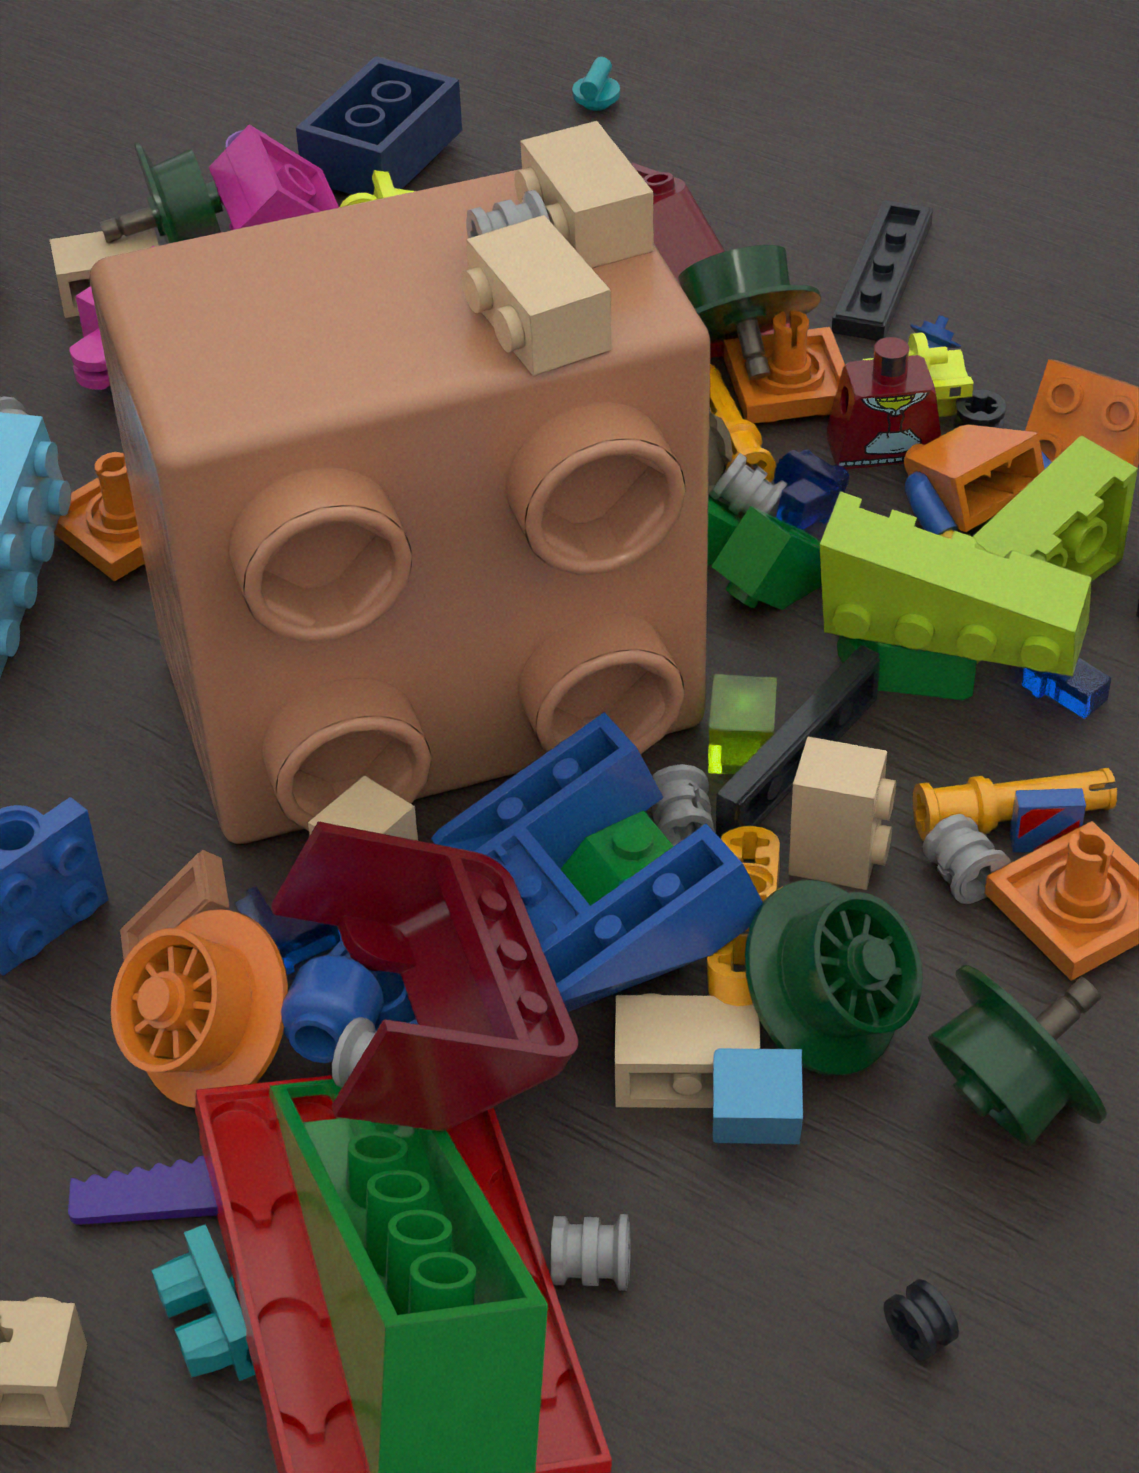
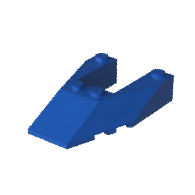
(648, 925)

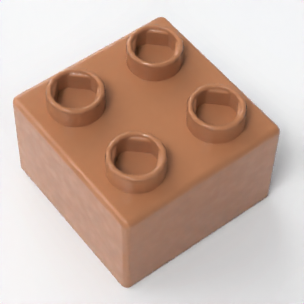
(388, 527)

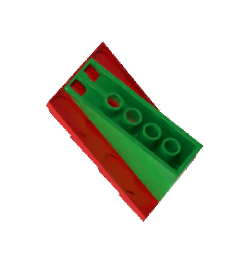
(392, 1291)

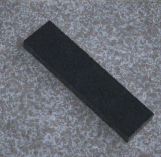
(882, 271)
(772, 769)

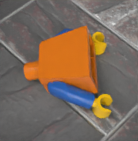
(969, 475)

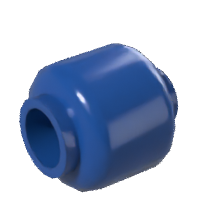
(324, 1001)

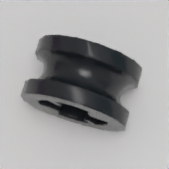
(981, 409)
(921, 1319)

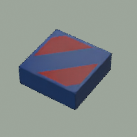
(1045, 816)

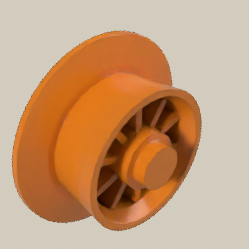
(201, 1004)

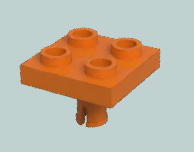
(802, 368)
(1085, 404)
(103, 520)
(1072, 899)

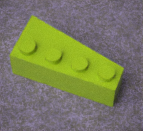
(1069, 513)
(948, 594)

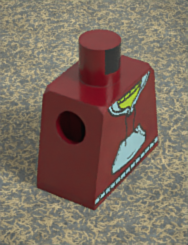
(882, 408)

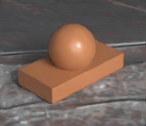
(192, 890)

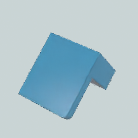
(757, 1096)

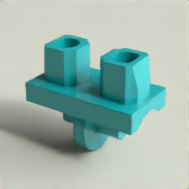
(197, 1280)

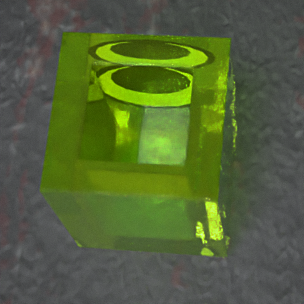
(739, 720)

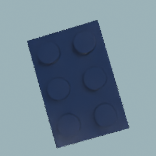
(381, 121)

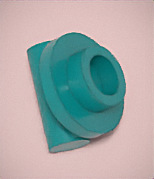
(597, 89)

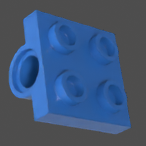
(46, 877)

